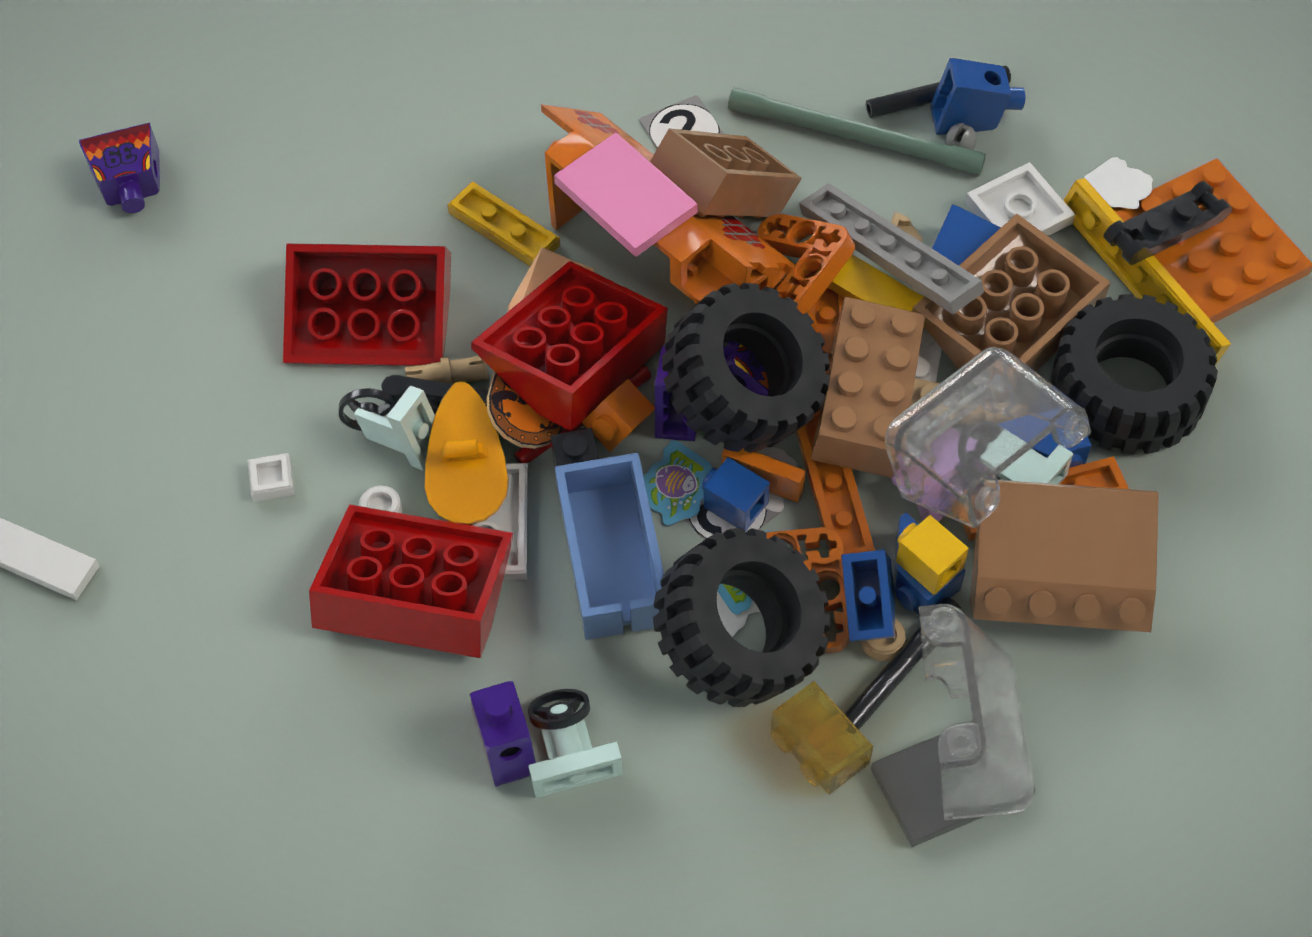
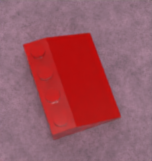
(366, 304)
(572, 342)
(411, 581)

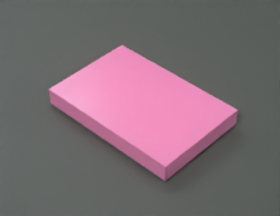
(626, 194)

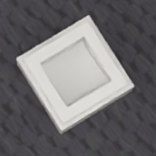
(271, 477)

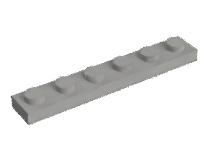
(895, 249)

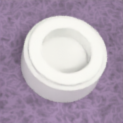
(381, 498)

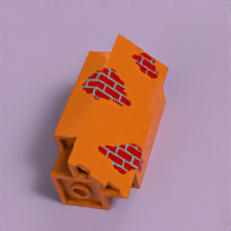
(701, 250)

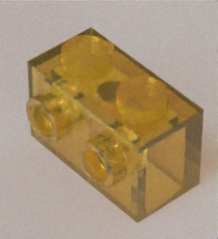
(820, 738)

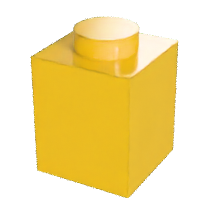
(931, 554)

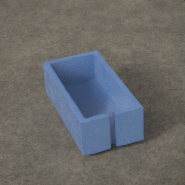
(610, 543)

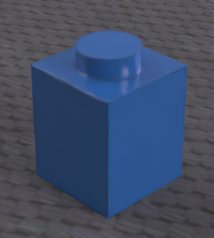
(735, 493)

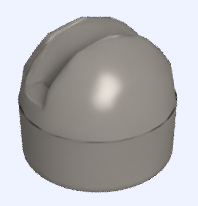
(966, 132)

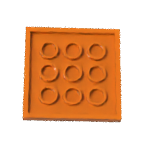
(1232, 260)

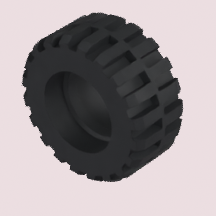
(1149, 334)
(780, 341)
(780, 589)

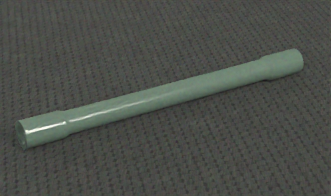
(951, 156)

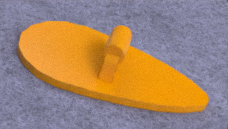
(464, 460)

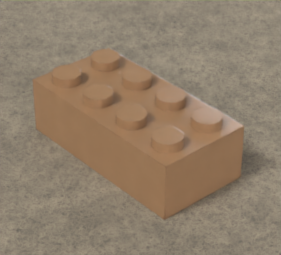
(725, 173)
(869, 384)

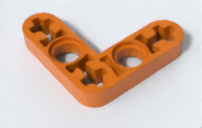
(813, 254)
(826, 568)

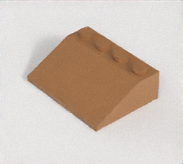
(1026, 301)
(1067, 557)

